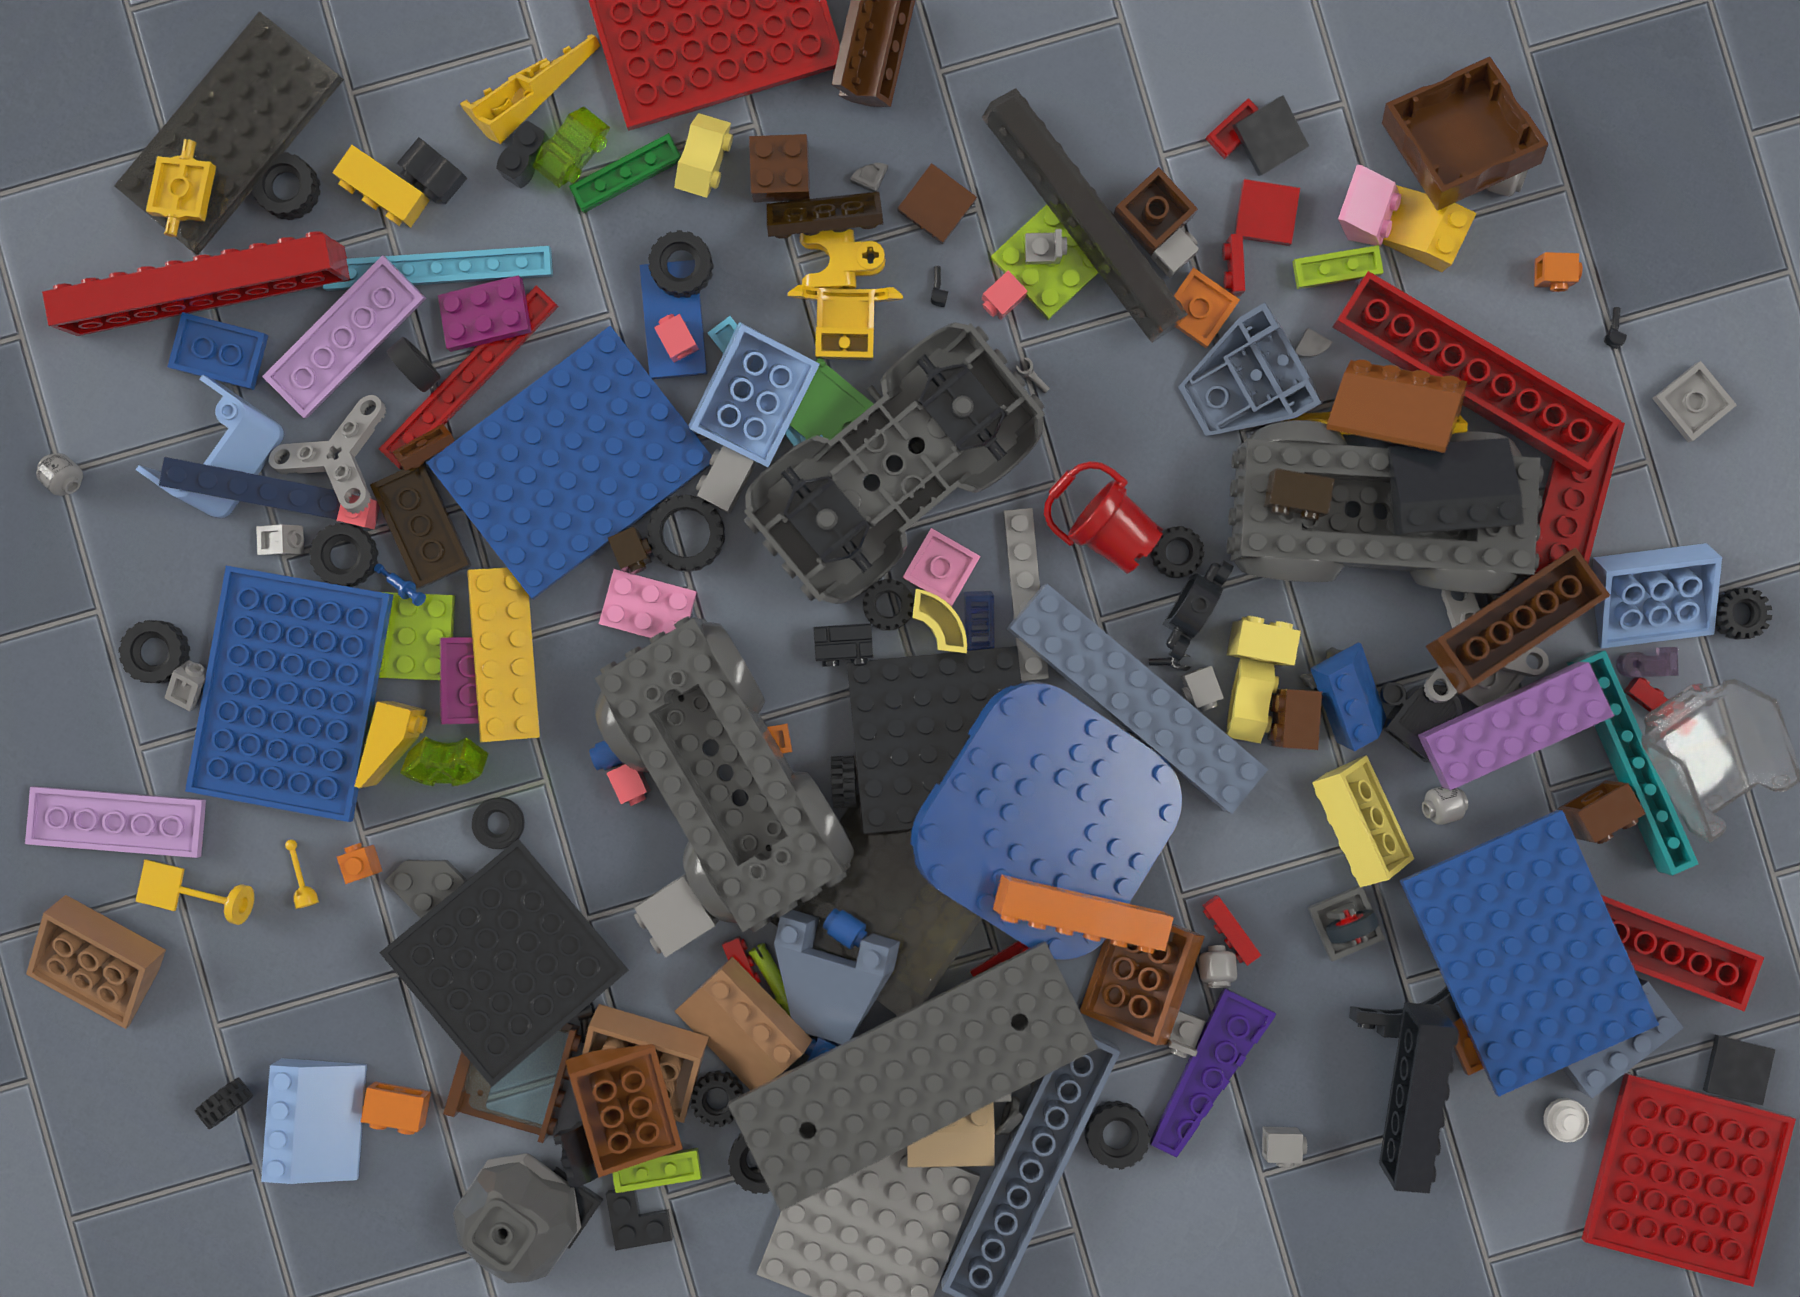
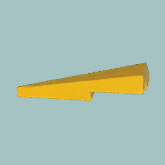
(515, 100)

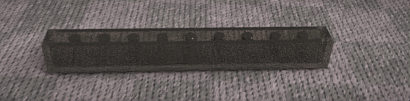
(1084, 215)

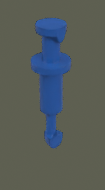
(405, 589)

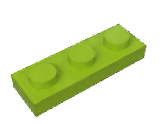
(1337, 267)
(664, 1170)

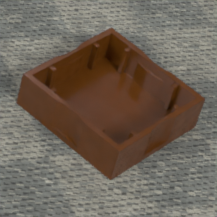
(1464, 133)

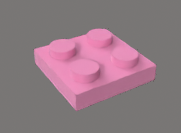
(941, 566)

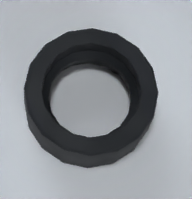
(413, 364)

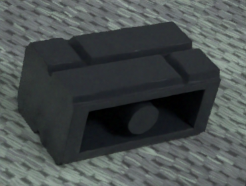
(843, 643)

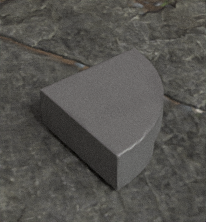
(870, 176)
(1312, 344)

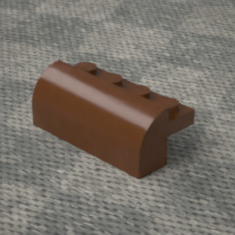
(872, 50)

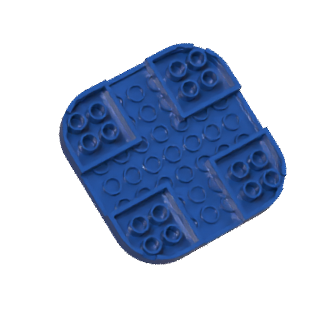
(1046, 800)

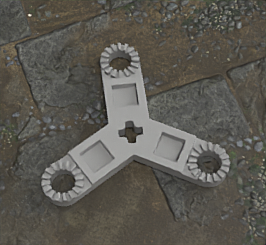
(319, 456)
(1458, 612)

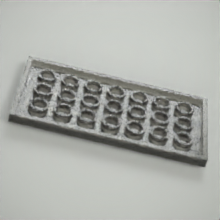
(241, 122)

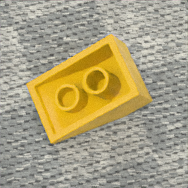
(1426, 233)
(391, 734)

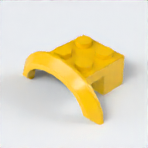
(845, 319)

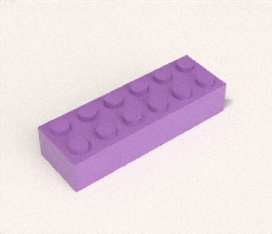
(1515, 725)

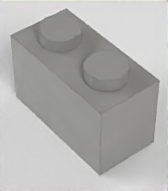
(725, 479)

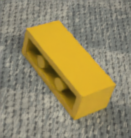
(380, 187)

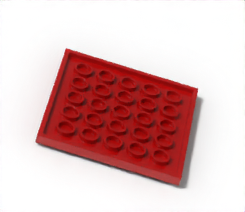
(1688, 1179)

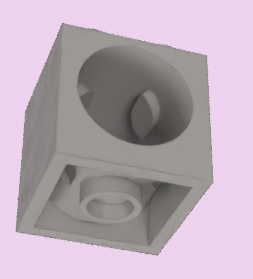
(673, 917)

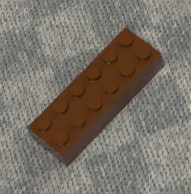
(1517, 621)

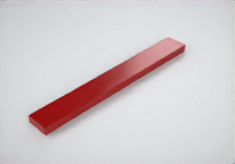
(466, 379)

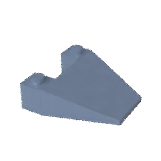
(825, 991)

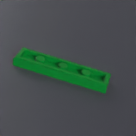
(625, 173)

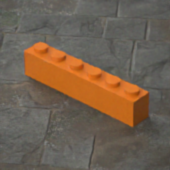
(1082, 913)

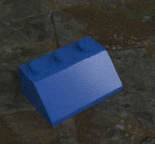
(1350, 697)

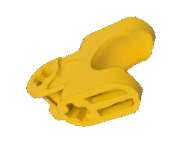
(846, 259)

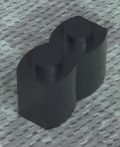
(518, 159)
(432, 171)

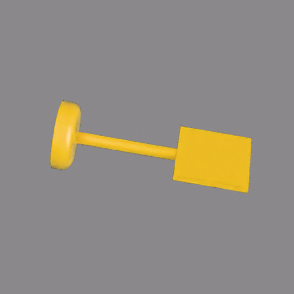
(162, 884)

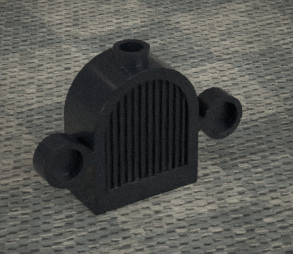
(1195, 607)
(1416, 714)

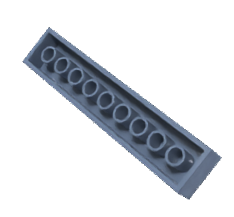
(1137, 698)
(1027, 1175)

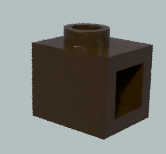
(631, 550)

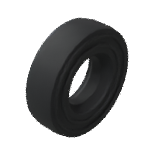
(480, 819)

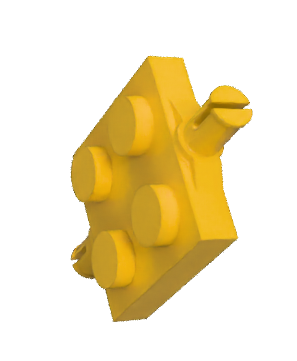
(181, 188)

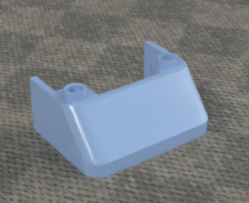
(242, 448)

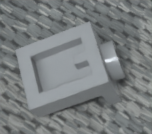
(1045, 247)
(280, 539)
(186, 685)
(1185, 1034)

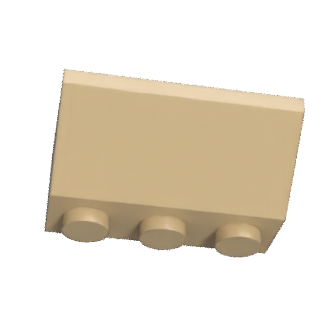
(960, 1144)

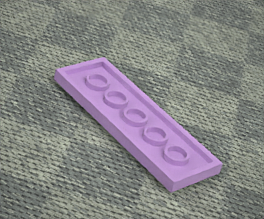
(344, 337)
(115, 821)

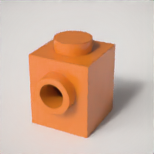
(1557, 270)
(359, 862)

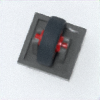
(1346, 923)

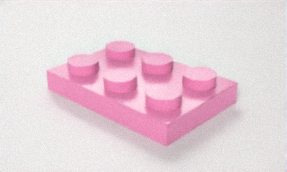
(644, 604)

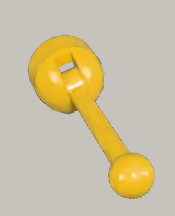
(304, 895)

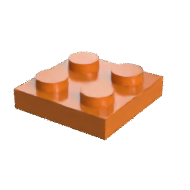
(1206, 306)

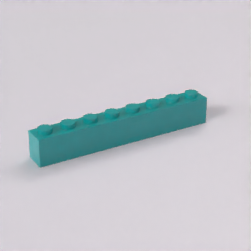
(1631, 765)

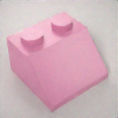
(1369, 207)

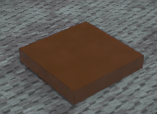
(937, 203)

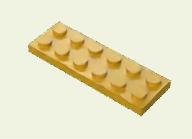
(502, 656)

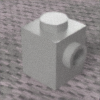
(1175, 252)
(1201, 688)
(1283, 1145)

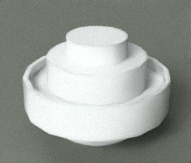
(1566, 1120)

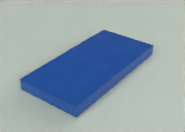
(658, 305)

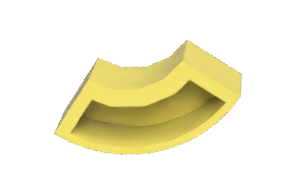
(703, 155)
(941, 620)
(1251, 700)

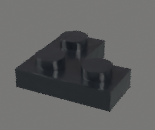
(635, 1229)

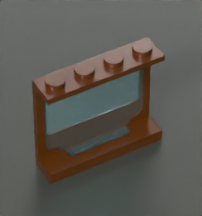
(526, 1094)

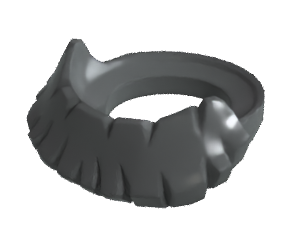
(1010, 1117)

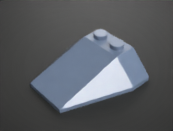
(1249, 378)

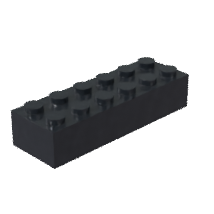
(1418, 1097)

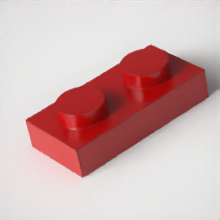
(1234, 254)

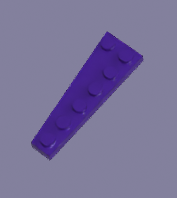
(1221, 1049)

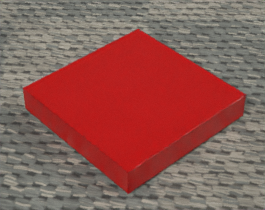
(1267, 212)

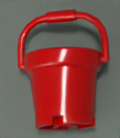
(1109, 523)

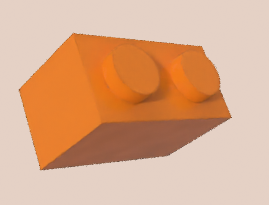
(395, 1107)

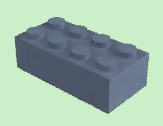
(1603, 1068)

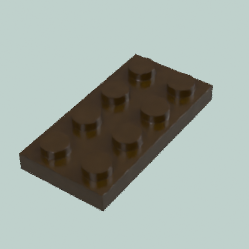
(824, 214)
(420, 525)

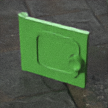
(828, 405)

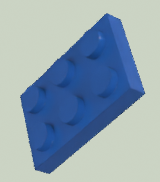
(218, 351)

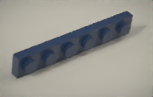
(249, 488)

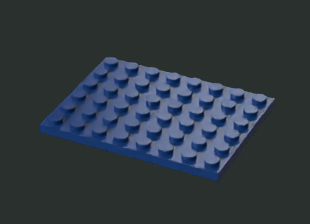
(570, 462)
(289, 693)
(1529, 952)

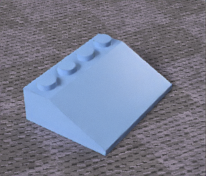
(753, 394)
(1657, 595)
(313, 1121)

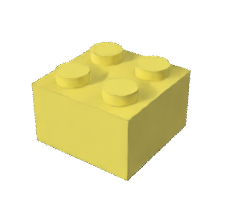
(1263, 642)

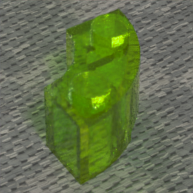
(571, 147)
(444, 762)

